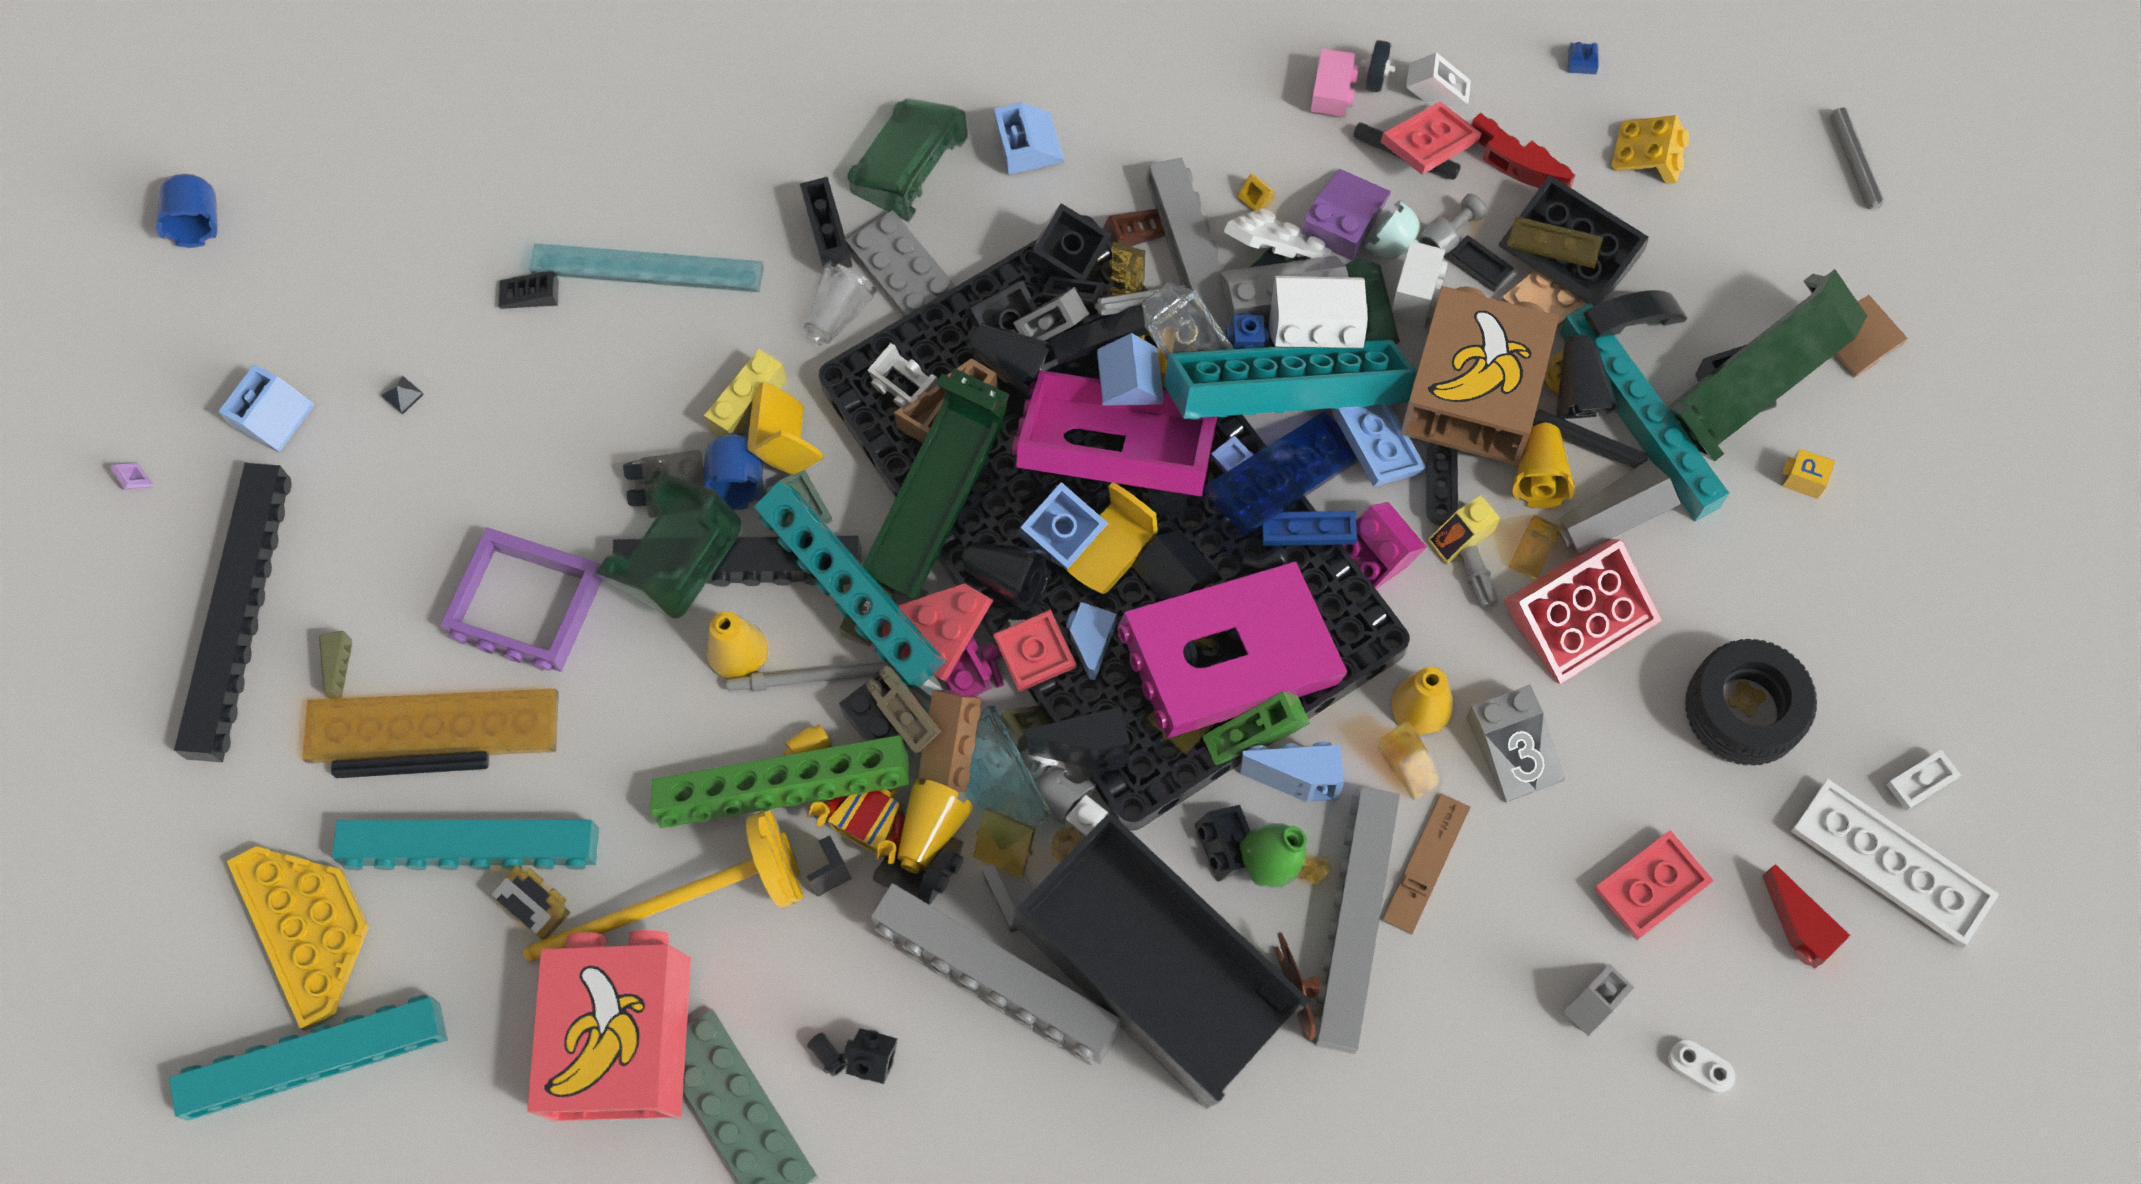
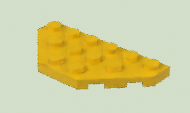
(306, 926)

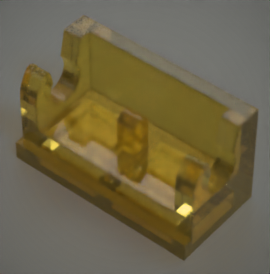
(1127, 267)

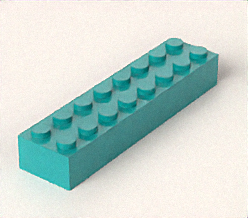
(1287, 379)

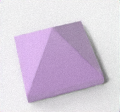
(130, 476)

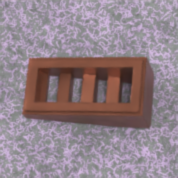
(1119, 231)

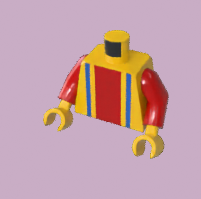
(866, 819)

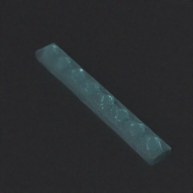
(647, 267)

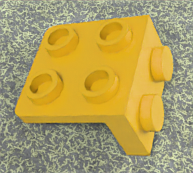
(1652, 144)

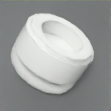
(1040, 765)

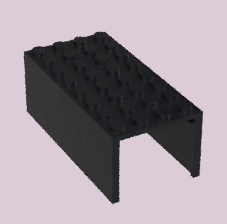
(1158, 959)

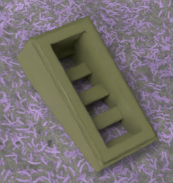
(335, 656)

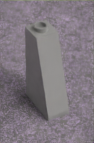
(1618, 508)

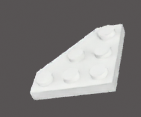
(1263, 230)

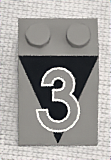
(1516, 743)

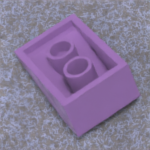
(1345, 213)

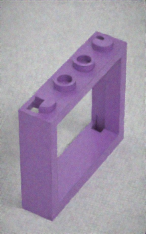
(538, 554)

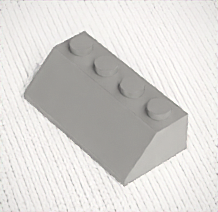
(1252, 288)

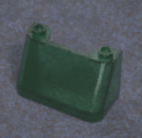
(906, 153)
(678, 548)

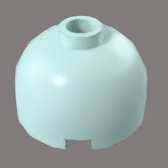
(1394, 232)

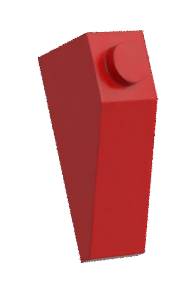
(1805, 924)

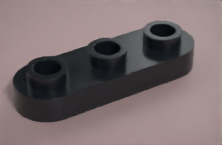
(1441, 470)

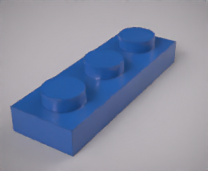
(1310, 528)

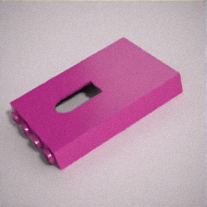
(1158, 448)
(1277, 626)

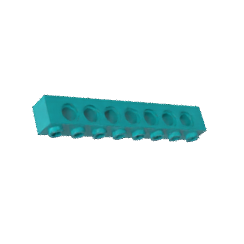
(923, 657)

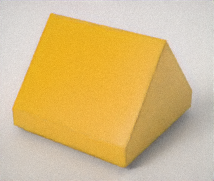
(1256, 193)

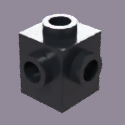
(870, 1055)

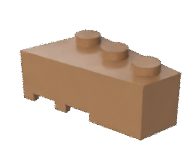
(919, 416)

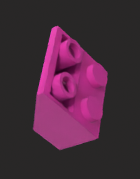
(1383, 544)

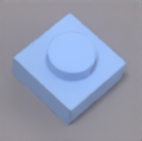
(1230, 454)

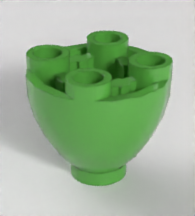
(1274, 854)

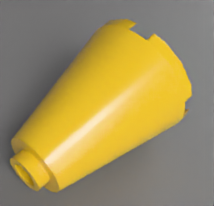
(1544, 470)
(735, 646)
(1423, 701)
(929, 824)

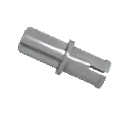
(1478, 576)

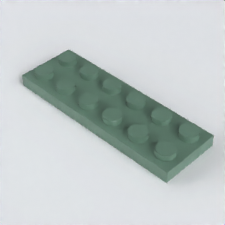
(738, 1109)

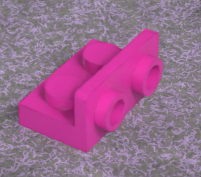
(969, 673)

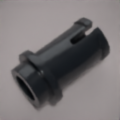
(827, 1054)

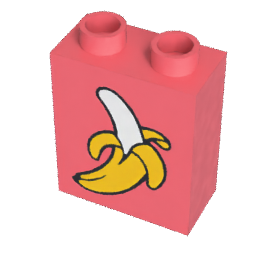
(610, 1029)

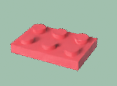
(1430, 137)
(1653, 885)

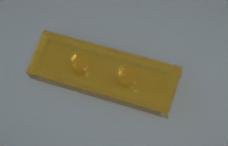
(1555, 242)

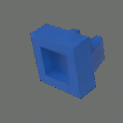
(1583, 58)

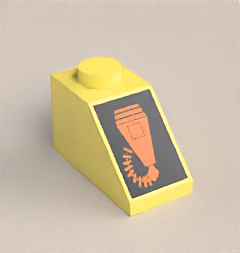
(1464, 529)

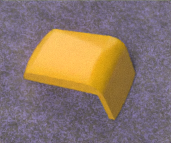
(777, 431)
(1119, 544)

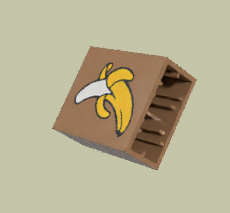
(1480, 374)

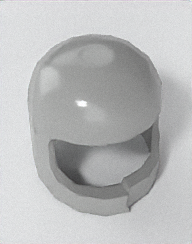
(1061, 793)

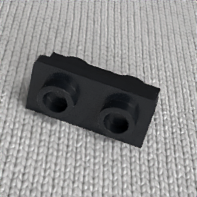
(1221, 836)

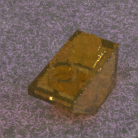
(1409, 760)

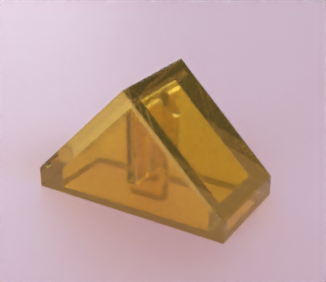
(1535, 547)

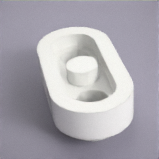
(1702, 1067)

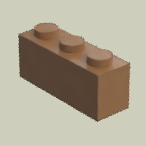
(950, 753)

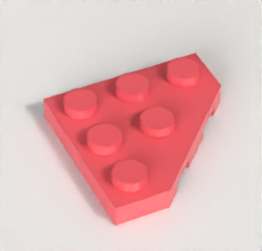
(946, 621)

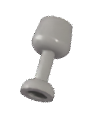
(1444, 233)

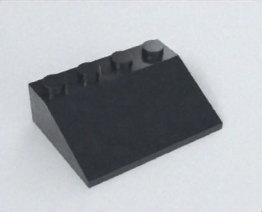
(1566, 208)

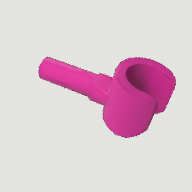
(990, 654)

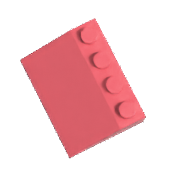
(1583, 609)

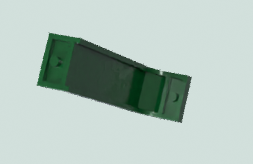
(1770, 364)
(937, 483)

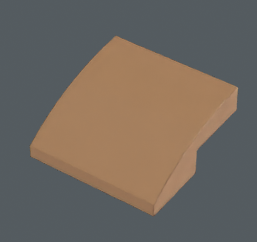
(1875, 339)

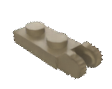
(903, 710)

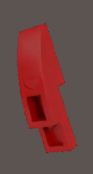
(1525, 164)

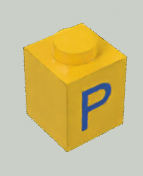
(1807, 473)

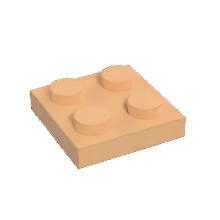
(1546, 294)

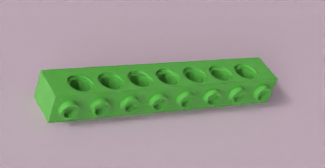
(780, 782)

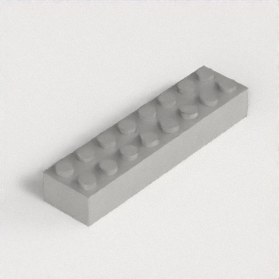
(996, 974)

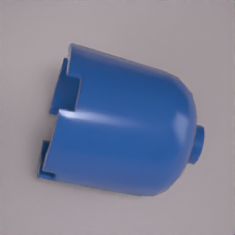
(187, 210)
(733, 471)

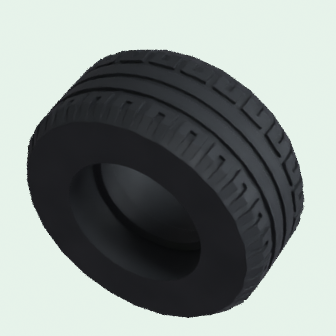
(1772, 669)

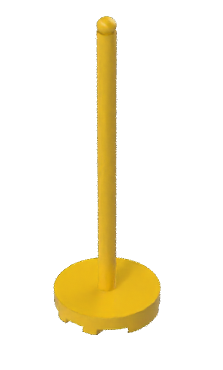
(771, 860)

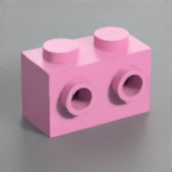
(1333, 82)

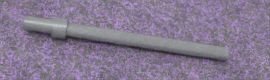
(760, 681)

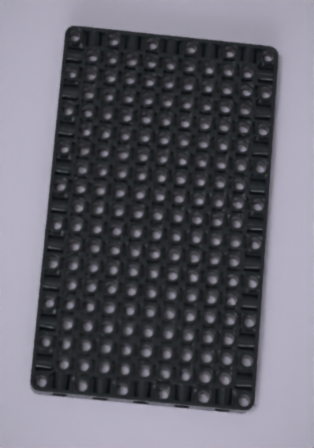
(887, 449)

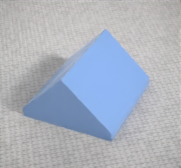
(1129, 372)

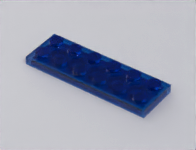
(1282, 473)

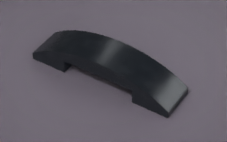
(1634, 309)

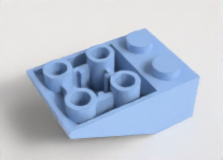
(1299, 771)

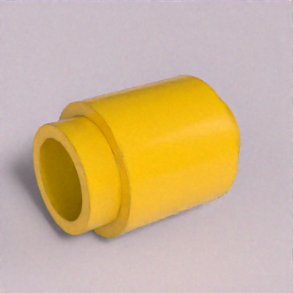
(808, 740)

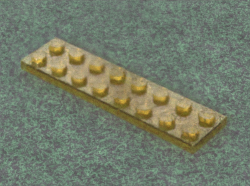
(431, 724)

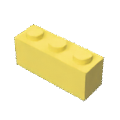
(733, 408)

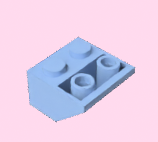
(1026, 137)
(265, 408)

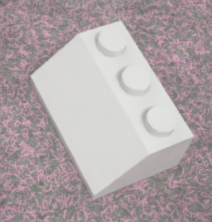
(1318, 312)

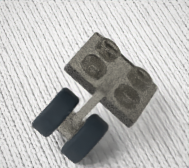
(650, 469)

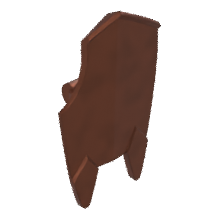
(1308, 987)

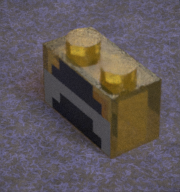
(530, 902)

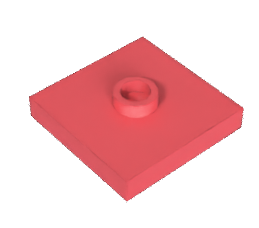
(1034, 650)

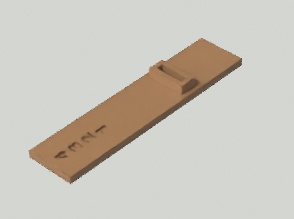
(1426, 864)

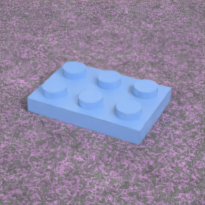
(1378, 443)

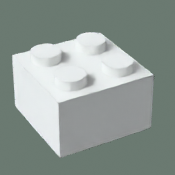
(1419, 284)

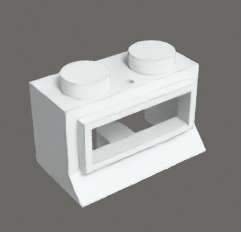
(911, 370)

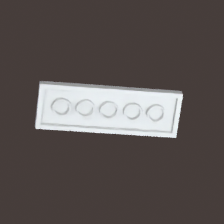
(1895, 863)

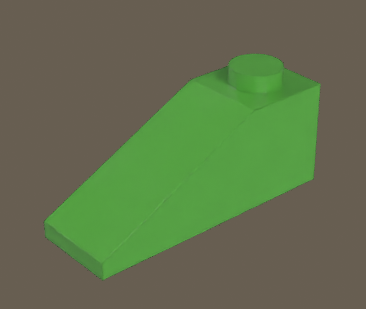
(1258, 726)

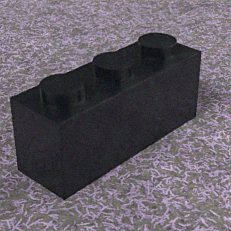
(825, 222)

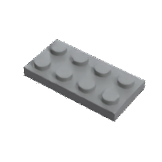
(899, 263)

